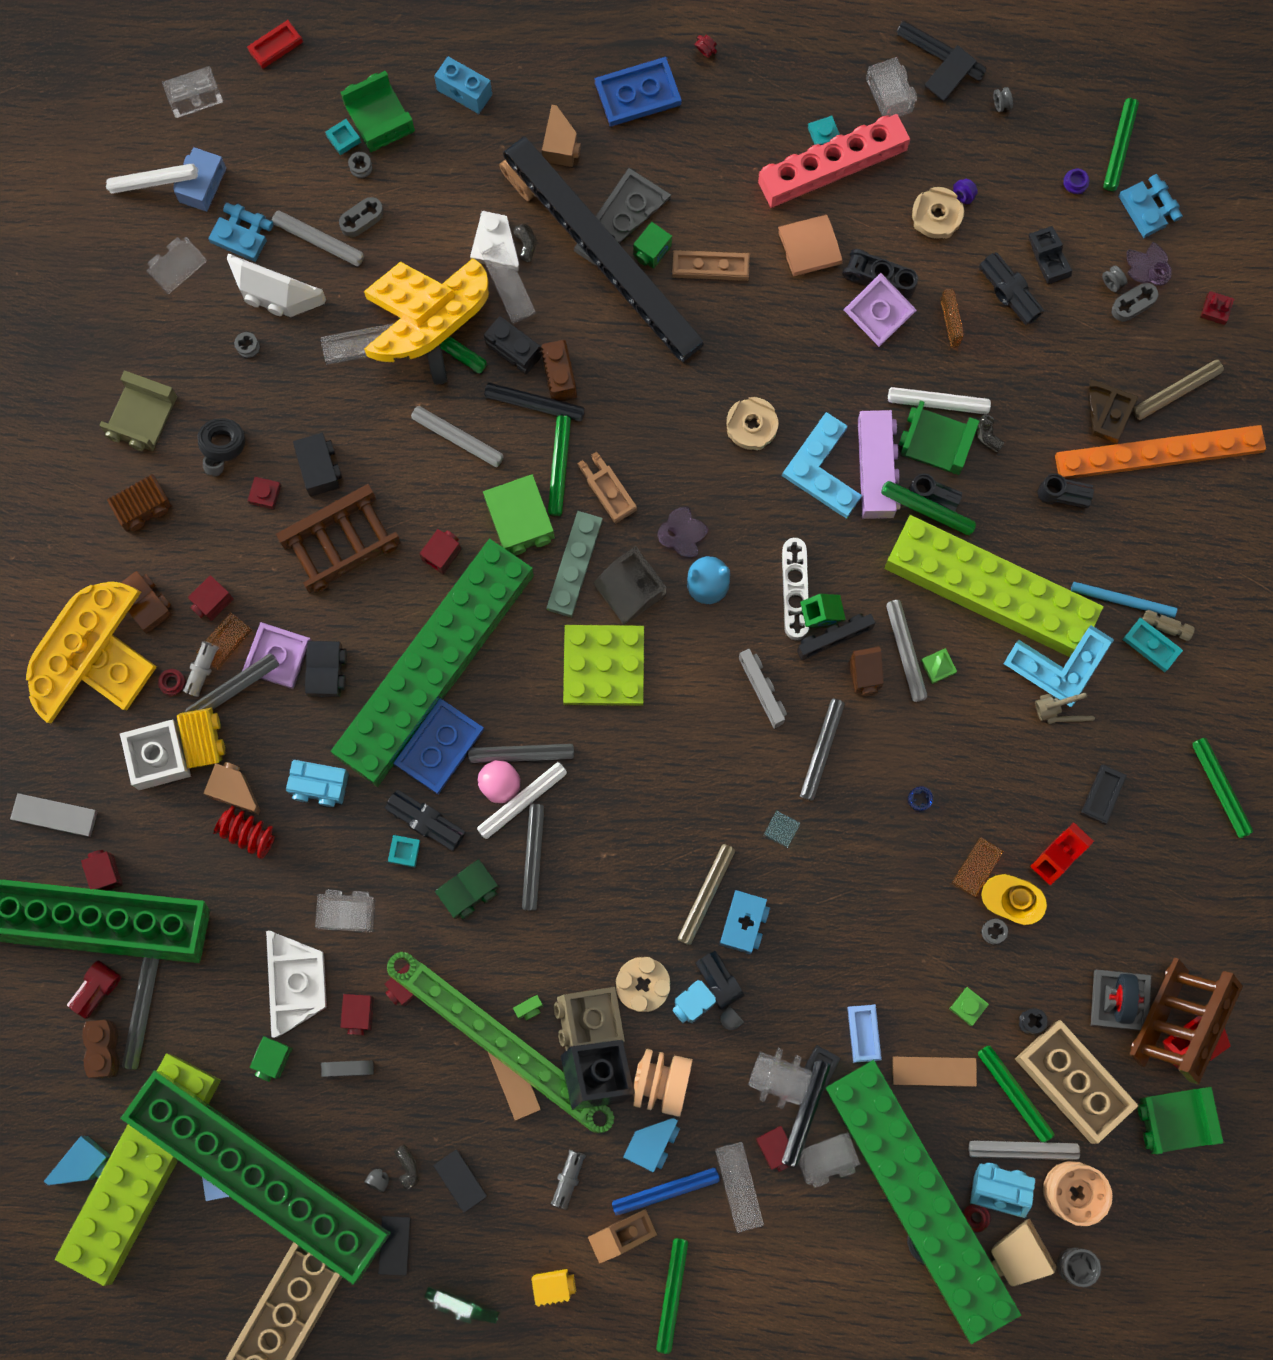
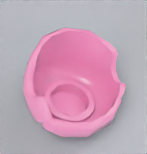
(499, 781)

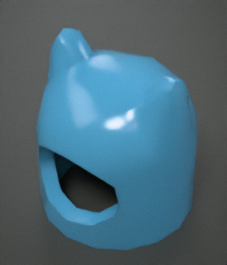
(708, 580)

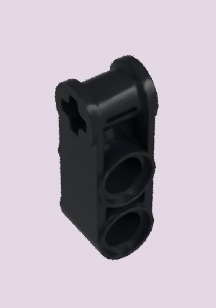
(871, 264)

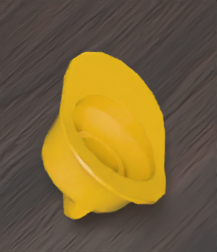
(1014, 899)

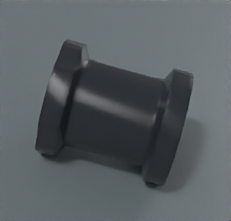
(1041, 1022)

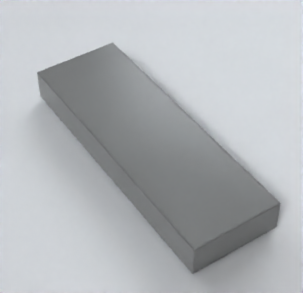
(54, 815)

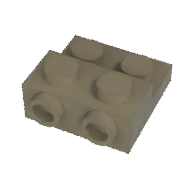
(589, 1017)

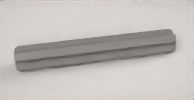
(318, 238)
(457, 436)
(906, 650)
(1024, 1150)

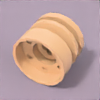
(662, 1082)
(1093, 1197)

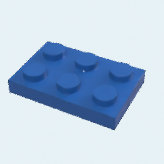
(638, 91)
(439, 746)

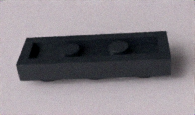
(835, 635)

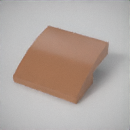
(810, 245)

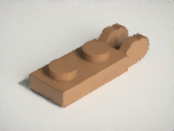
(608, 489)

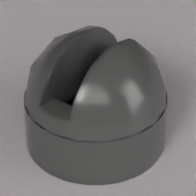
(210, 468)
(730, 1019)
(377, 1180)

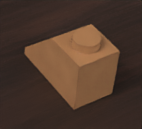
(560, 140)
(231, 788)
(622, 1236)

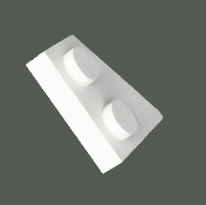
(492, 231)

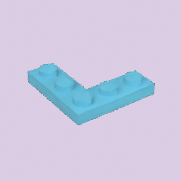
(806, 472)
(1052, 677)

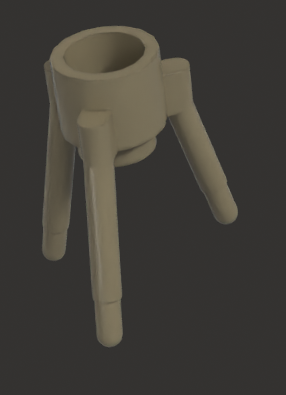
(1049, 707)

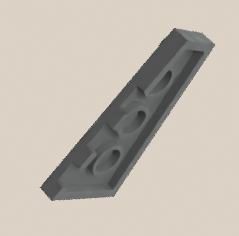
(628, 207)

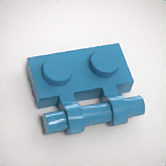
(1144, 210)
(238, 239)

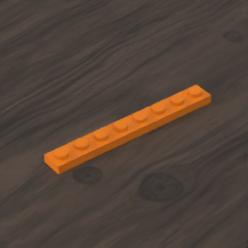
(1160, 452)

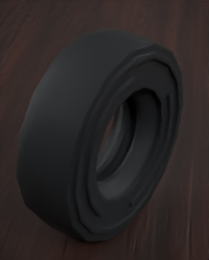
(437, 366)
(223, 452)

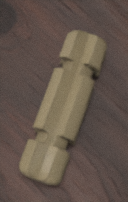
(1169, 625)

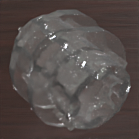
(780, 1078)

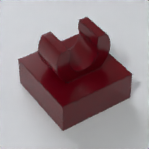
(1217, 308)

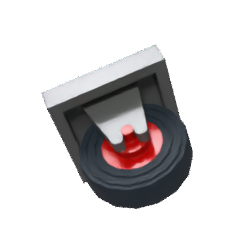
(1120, 999)

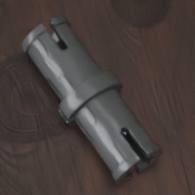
(568, 1179)

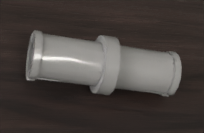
(200, 668)

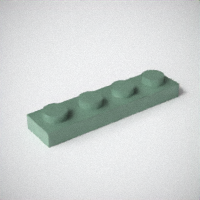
(574, 564)

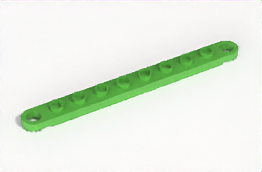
(493, 1037)

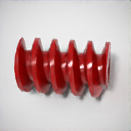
(245, 832)

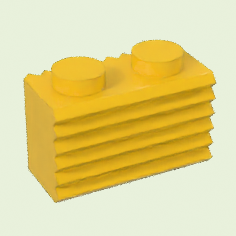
(200, 737)
(553, 1287)

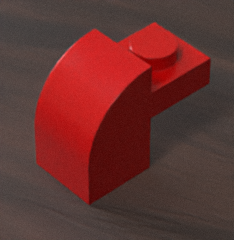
(1061, 853)

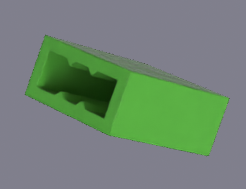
(519, 515)

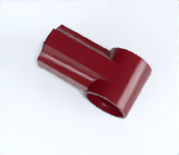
(97, 983)

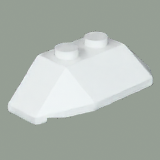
(273, 289)

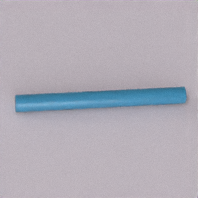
(1123, 599)

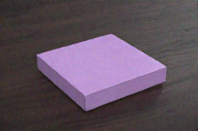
(880, 309)
(288, 649)

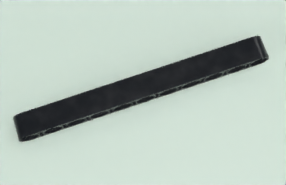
(603, 249)

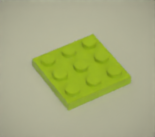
(603, 665)

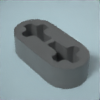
(361, 217)
(1137, 306)
(347, 1068)

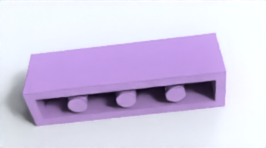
(877, 462)

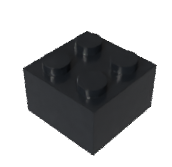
(597, 1074)

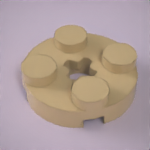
(926, 221)
(747, 410)
(627, 982)

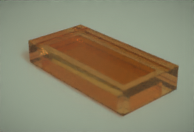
(952, 317)
(227, 637)
(977, 867)

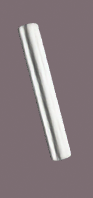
(152, 178)
(939, 400)
(522, 800)

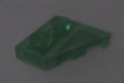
(465, 1309)

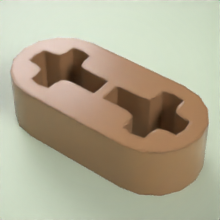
(516, 181)

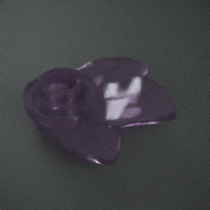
(1150, 266)
(686, 532)

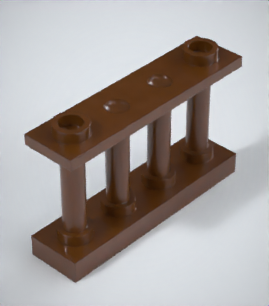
(338, 512)
(1203, 1038)

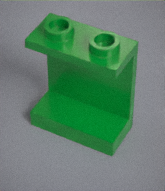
(377, 111)
(937, 439)
(1180, 1120)

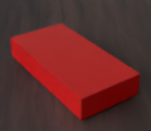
(275, 44)

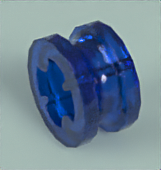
(923, 806)

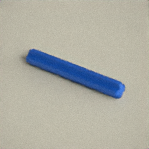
(665, 1191)

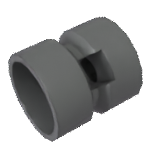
(1078, 1267)

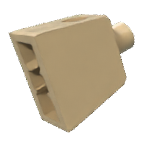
(1022, 1256)

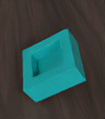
(823, 130)
(343, 137)
(404, 851)

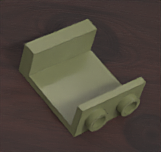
(140, 412)

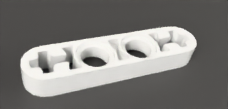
(791, 588)

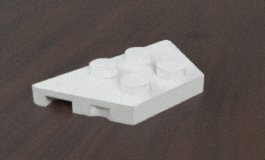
(295, 982)

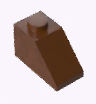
(866, 671)

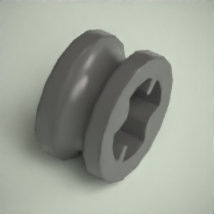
(1003, 99)
(362, 172)
(1114, 278)
(252, 349)
(988, 925)

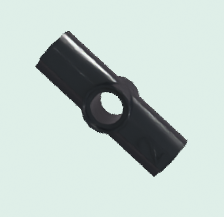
(1011, 288)
(425, 820)

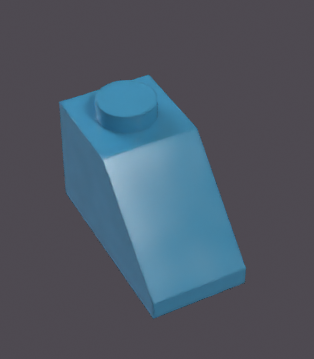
(81, 1163)

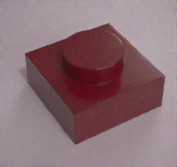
(264, 493)

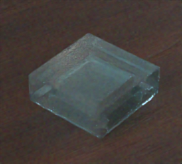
(781, 829)

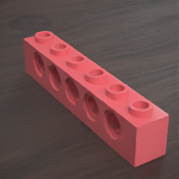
(826, 171)

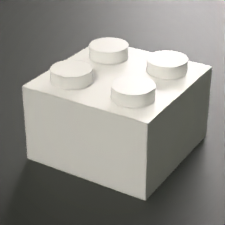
(154, 755)

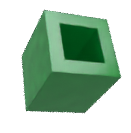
(652, 245)
(823, 610)
(270, 1059)

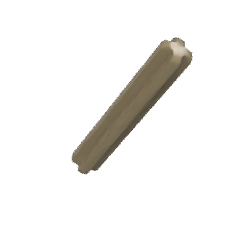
(1178, 389)
(706, 894)

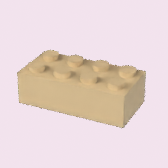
(1076, 1082)

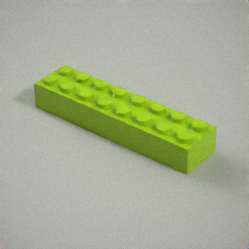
(992, 586)
(127, 1190)

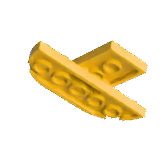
(425, 308)
(84, 648)

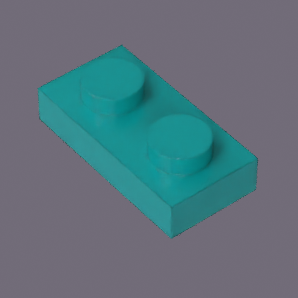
(1152, 644)

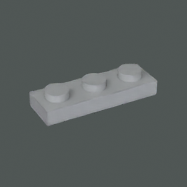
(763, 688)

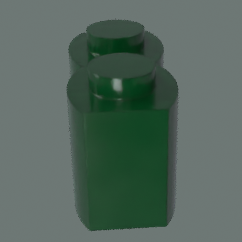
(467, 890)

